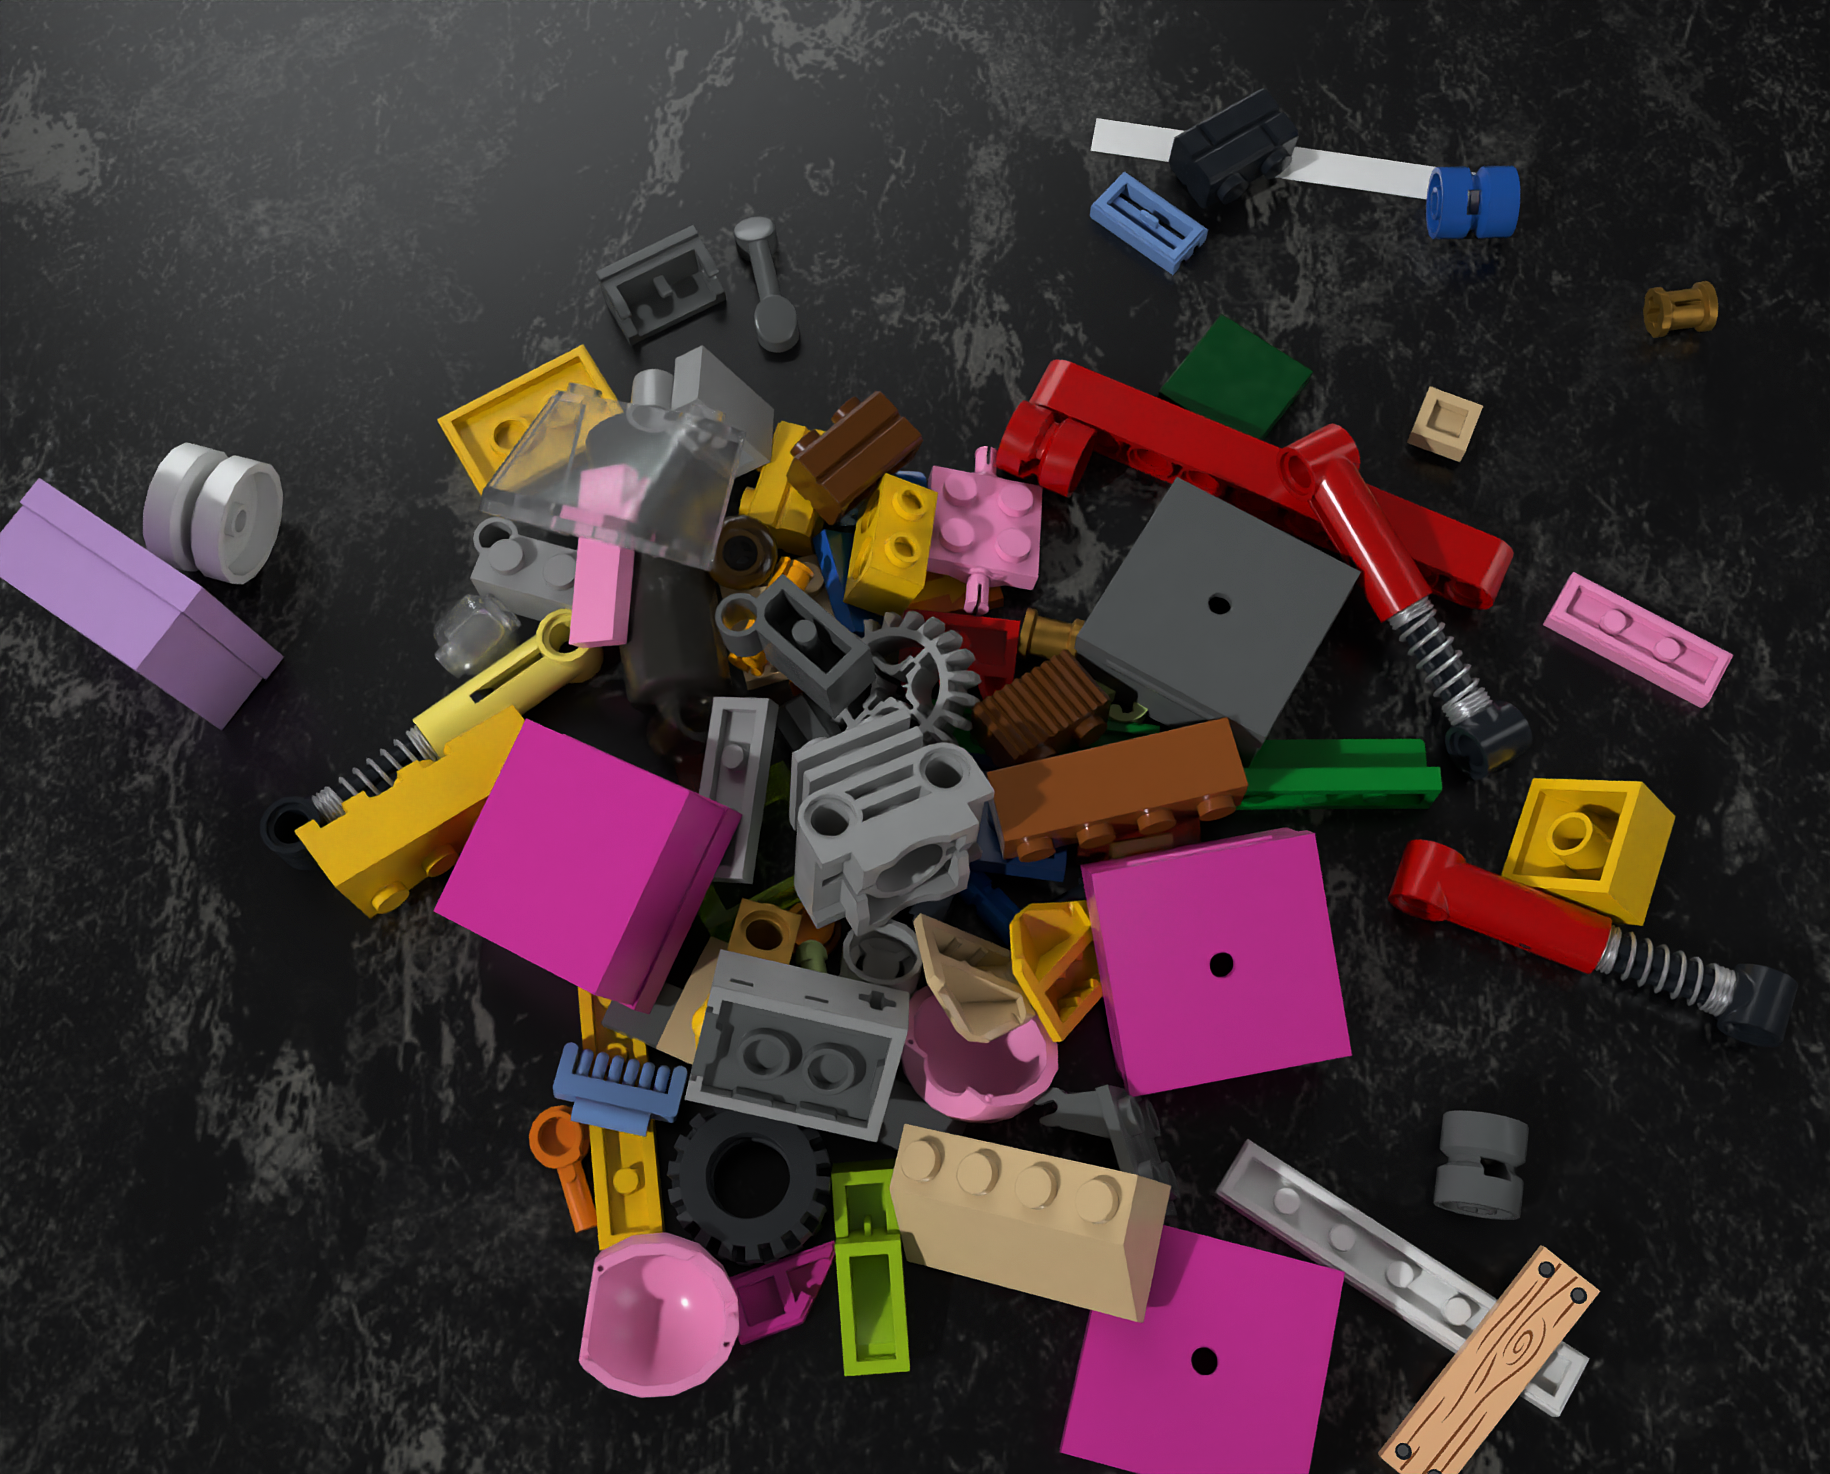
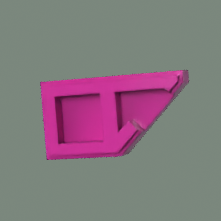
(780, 1292)

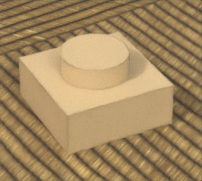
(1445, 424)

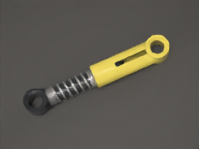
(517, 679)

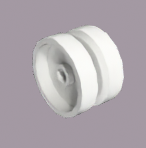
(213, 513)

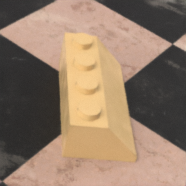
(1029, 1220)

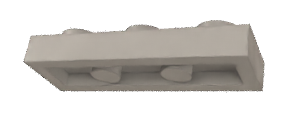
(738, 774)

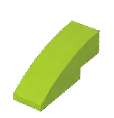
(869, 1269)

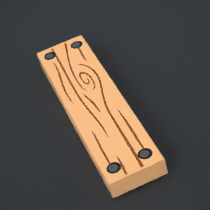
(1490, 1368)

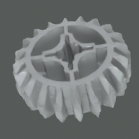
(939, 655)

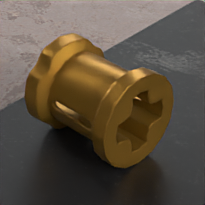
(1680, 309)
(1046, 636)

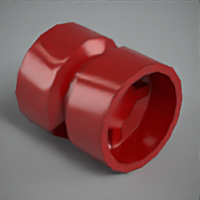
(1046, 448)

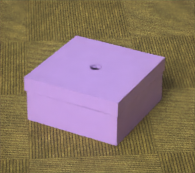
(133, 604)

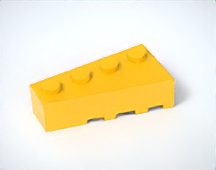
(416, 825)

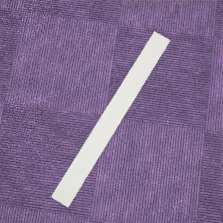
(1306, 163)

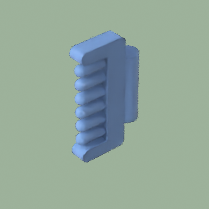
(615, 1104)

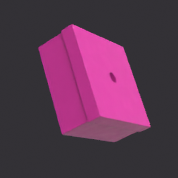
(588, 866)
(1216, 960)
(1217, 1371)

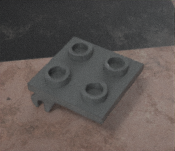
(1124, 1120)

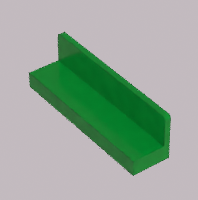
(1341, 775)

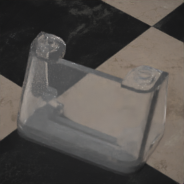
(621, 475)

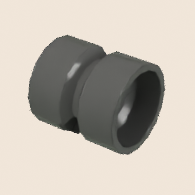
(1481, 1165)

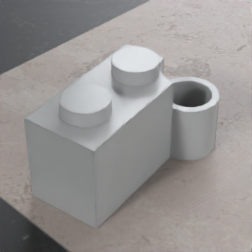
(707, 382)
(522, 571)

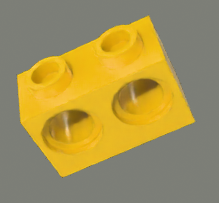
(891, 546)

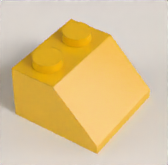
(1592, 844)

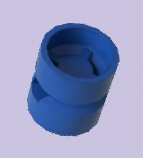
(1491, 202)

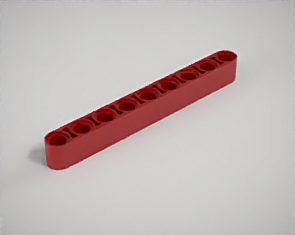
(1242, 471)

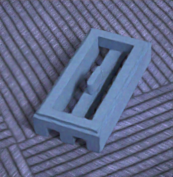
(1142, 229)

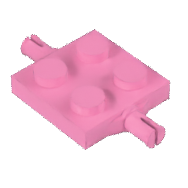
(985, 529)

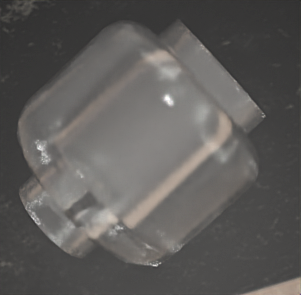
(475, 634)

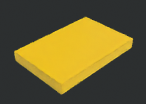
(493, 423)

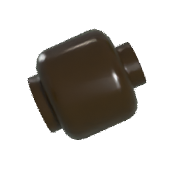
(763, 555)

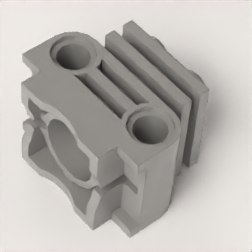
(882, 821)

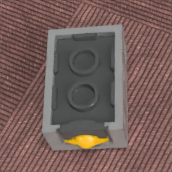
(798, 1045)

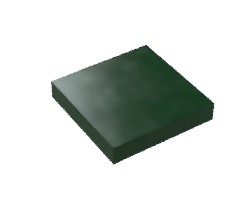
(1236, 380)

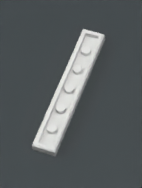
(1378, 1262)

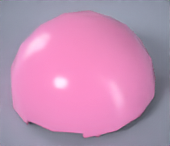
(975, 1078)
(657, 1316)

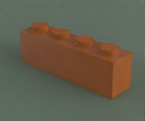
(1116, 790)

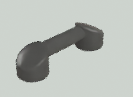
(774, 316)

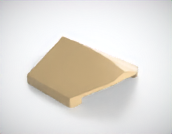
(971, 981)

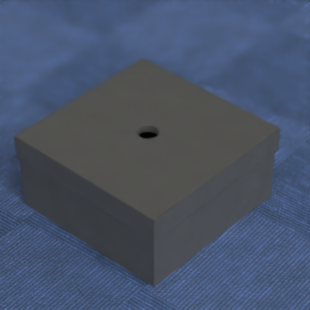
(1213, 617)

